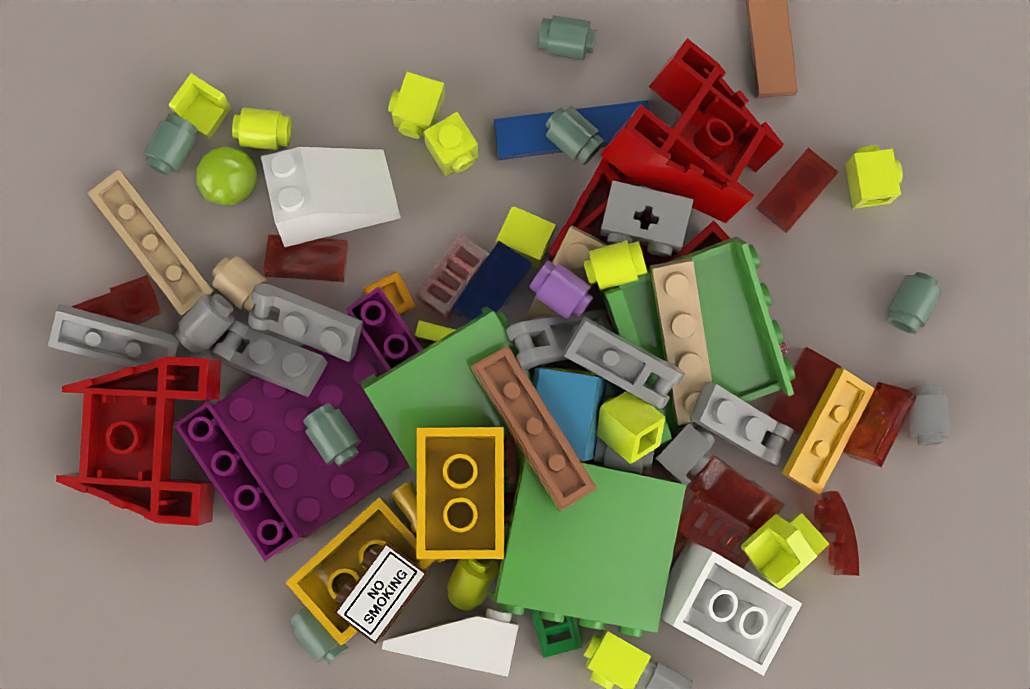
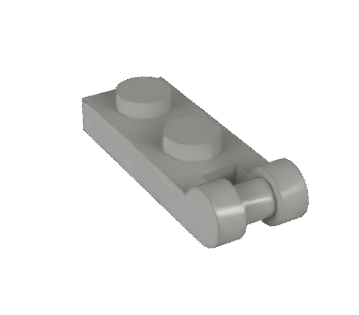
(305, 321)
(552, 335)
(271, 359)
(622, 362)
(740, 424)

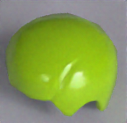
(226, 176)

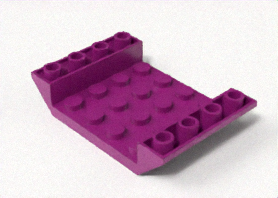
(266, 463)

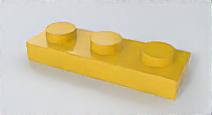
(828, 431)

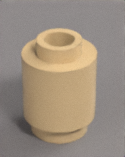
(236, 281)

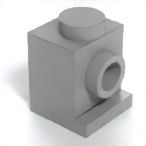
(685, 453)

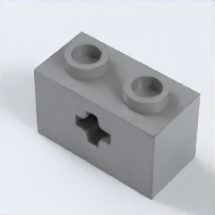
(667, 212)

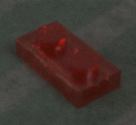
(797, 190)
(310, 260)
(811, 379)
(880, 424)

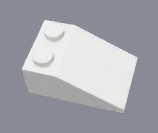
(328, 191)
(727, 607)
(468, 642)

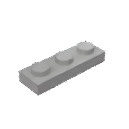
(108, 338)

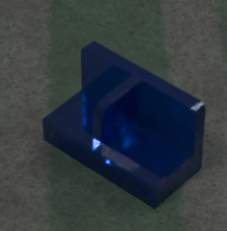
(492, 282)

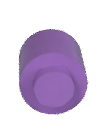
(561, 290)

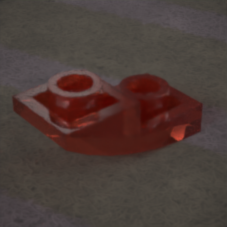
(127, 302)
(736, 493)
(835, 519)

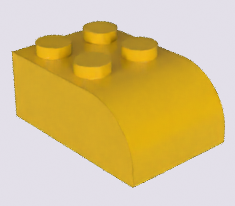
(341, 560)

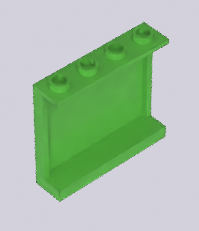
(735, 319)
(439, 386)
(596, 558)

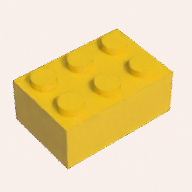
(460, 493)

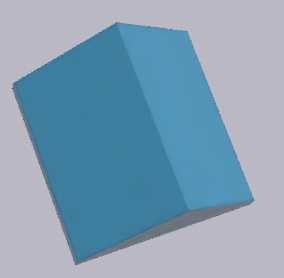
(574, 404)

